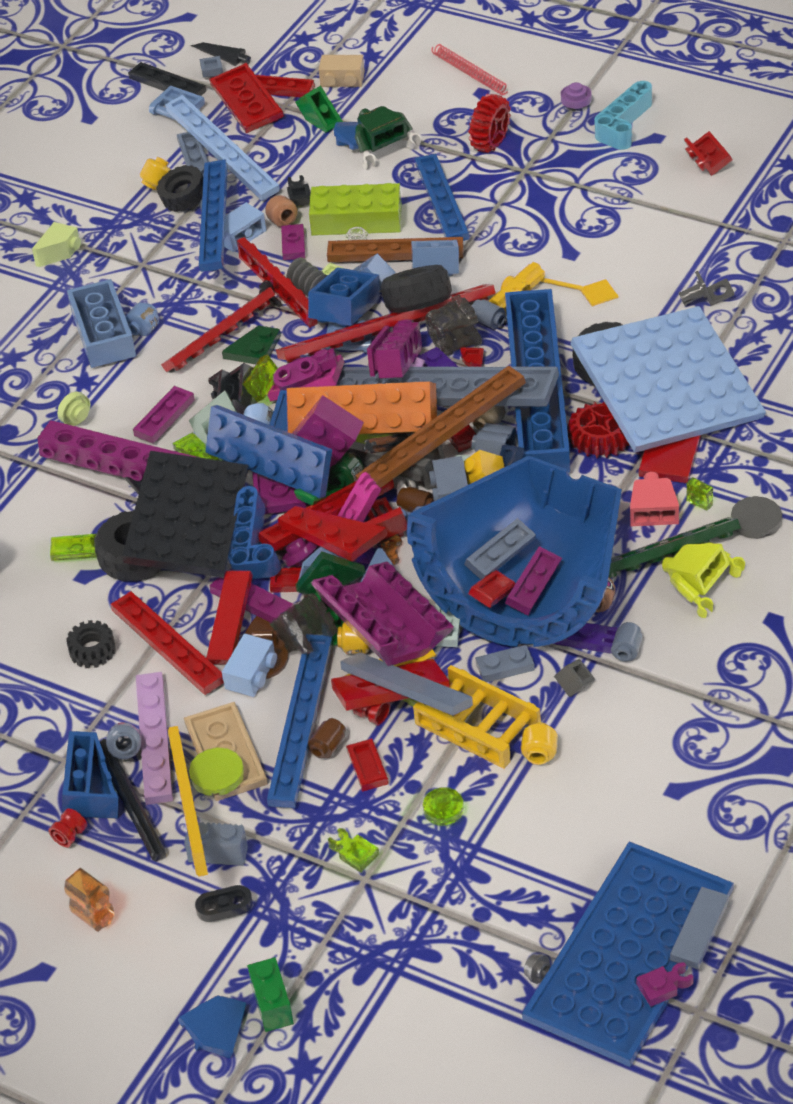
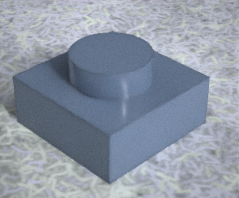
(211, 66)

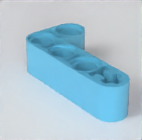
(614, 122)

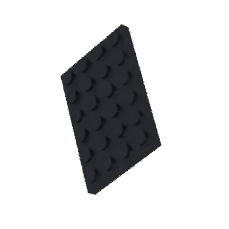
(185, 514)

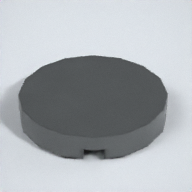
(757, 516)

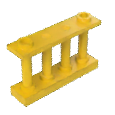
(475, 737)

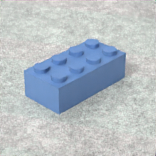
(101, 323)

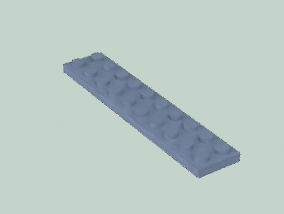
(458, 382)

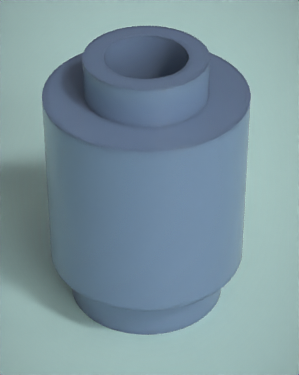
(489, 313)
(627, 642)

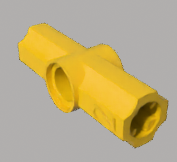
(523, 281)

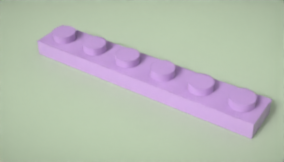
(154, 738)

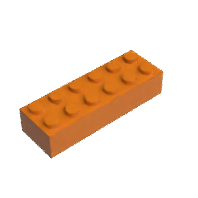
(382, 407)

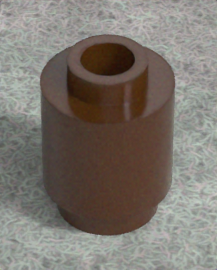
(411, 497)
(327, 738)

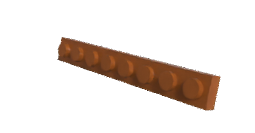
(444, 426)

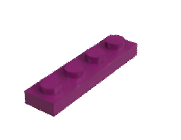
(259, 600)

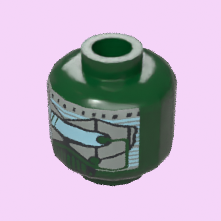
(345, 469)

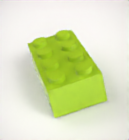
(367, 206)

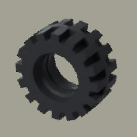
(90, 633)

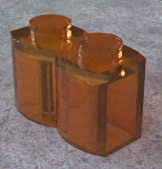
(89, 899)

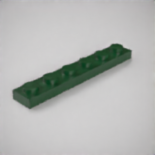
(655, 551)

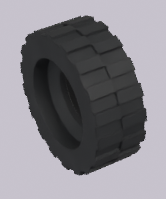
(176, 178)

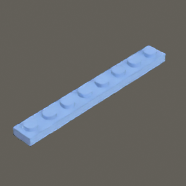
(222, 147)

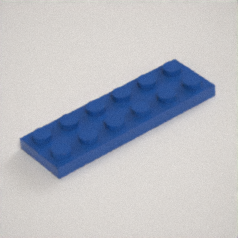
(268, 451)

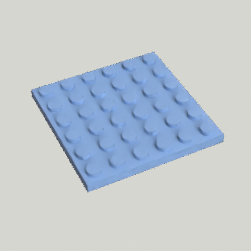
(667, 378)

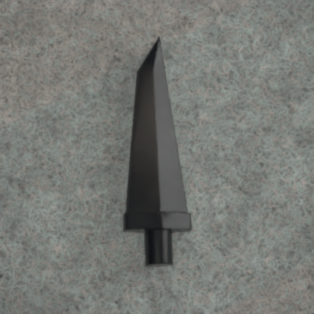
(228, 54)

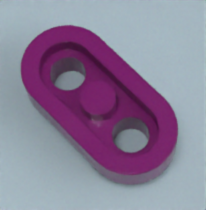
(296, 374)

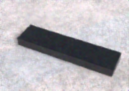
(163, 79)

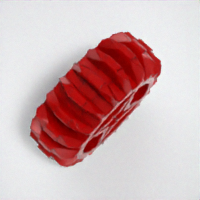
(489, 122)
(595, 431)

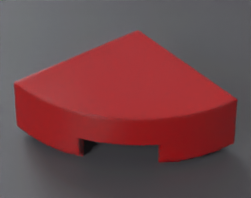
(472, 356)

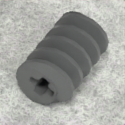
(304, 275)

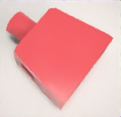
(653, 502)

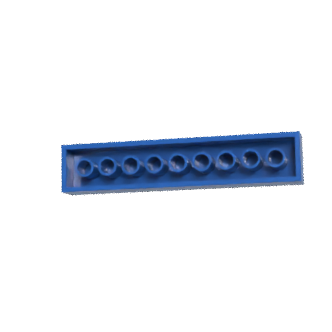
(535, 344)

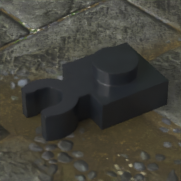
(298, 191)

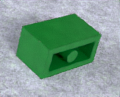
(270, 994)

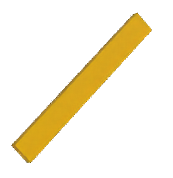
(187, 802)

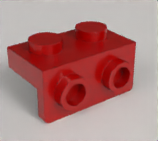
(709, 153)

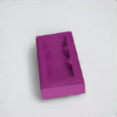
(293, 241)

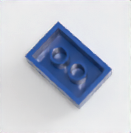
(343, 296)

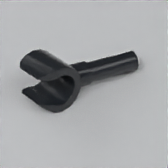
(265, 285)

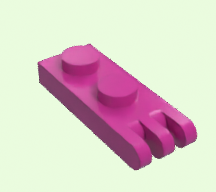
(360, 498)

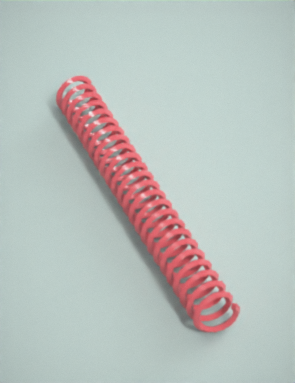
(469, 67)

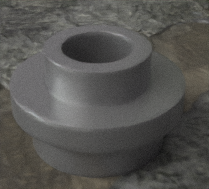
(536, 967)

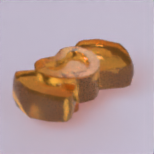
(390, 548)

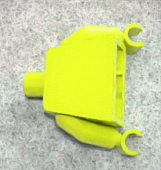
(697, 569)

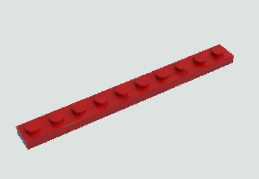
(374, 326)

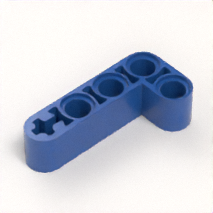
(246, 550)

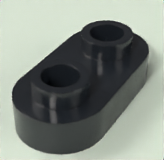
(223, 903)

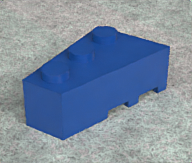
(87, 779)

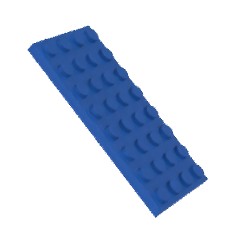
(622, 935)

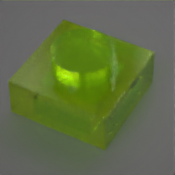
(699, 494)

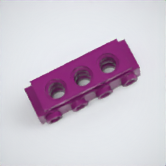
(394, 351)

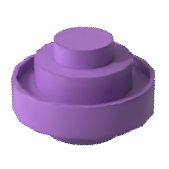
(576, 96)

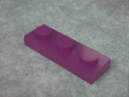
(163, 414)
(533, 580)

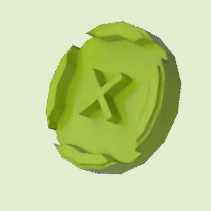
(216, 771)

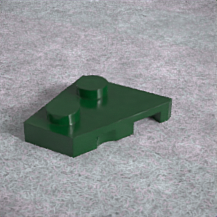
(253, 345)
(328, 565)

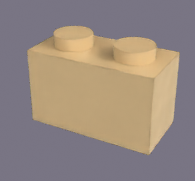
(341, 70)

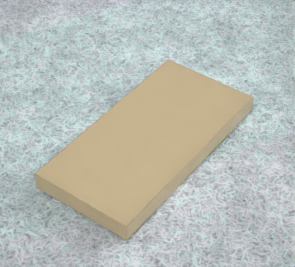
(225, 729)

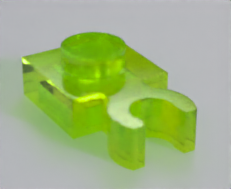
(355, 851)

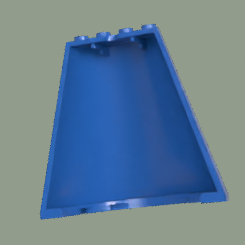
(569, 519)

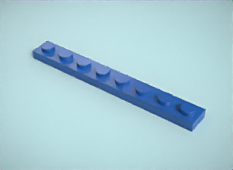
(213, 216)
(299, 723)

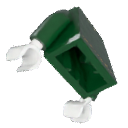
(381, 128)

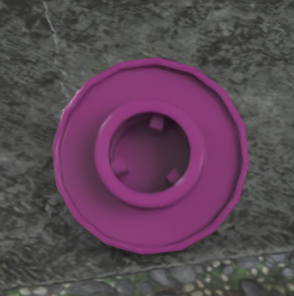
(298, 552)

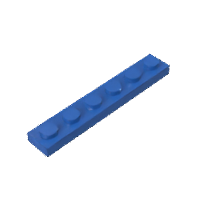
(441, 197)

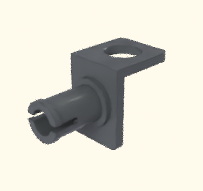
(700, 290)

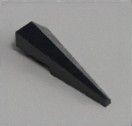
(233, 385)

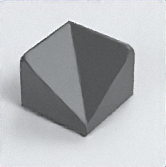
(574, 677)

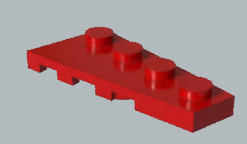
(335, 533)

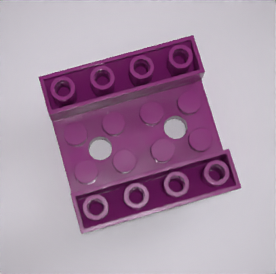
(386, 613)

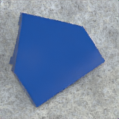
(345, 134)
(215, 1024)

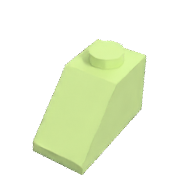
(56, 244)

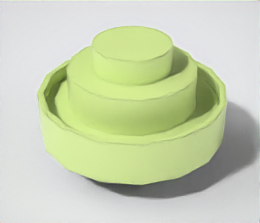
(74, 408)

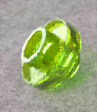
(443, 806)

